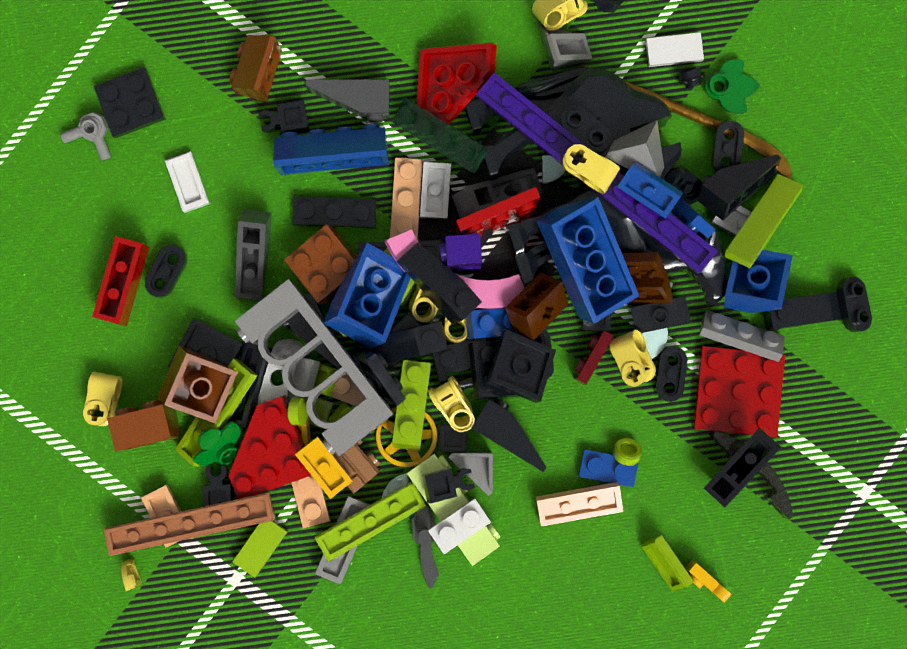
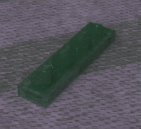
(440, 135)

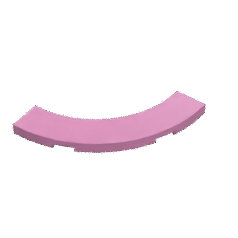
(492, 293)

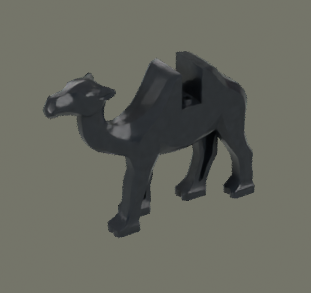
(622, 112)

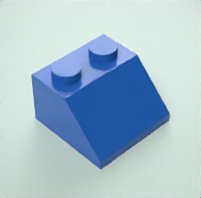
(760, 286)

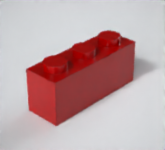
(121, 281)

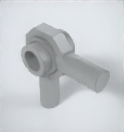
(93, 128)

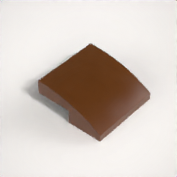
(649, 277)

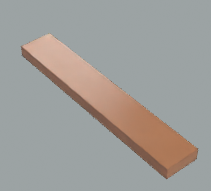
(189, 524)

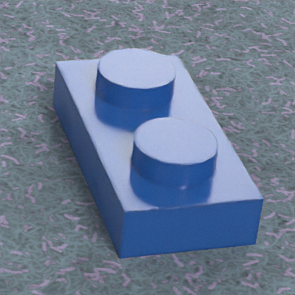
(650, 189)
(692, 219)
(487, 323)
(605, 468)

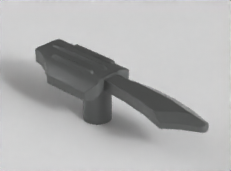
(421, 523)

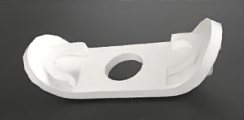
(282, 350)

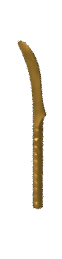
(750, 140)

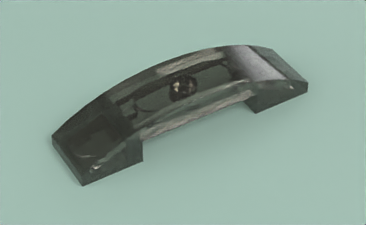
(778, 495)

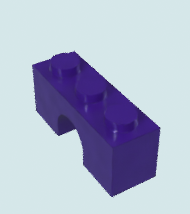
(462, 253)

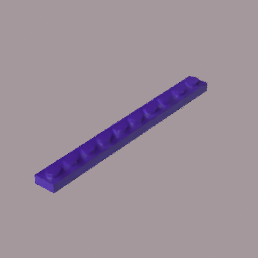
(557, 140)

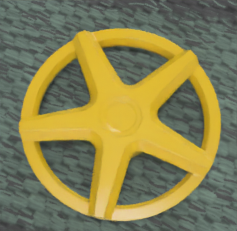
(427, 434)

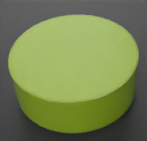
(297, 411)
(627, 451)

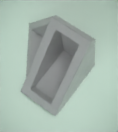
(564, 47)
(639, 146)
(481, 467)

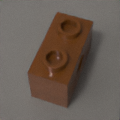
(537, 305)

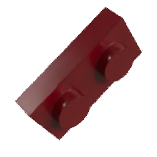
(597, 345)

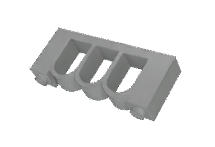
(275, 310)

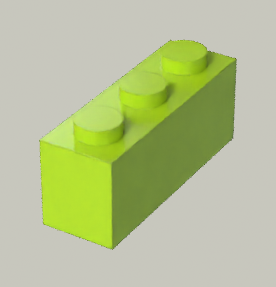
(411, 411)

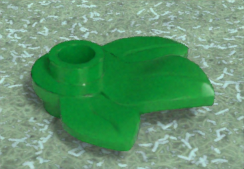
(735, 86)
(218, 445)

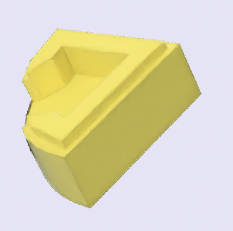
(130, 574)

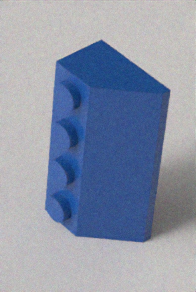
(331, 150)
(588, 258)

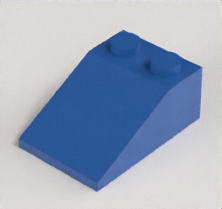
(368, 297)

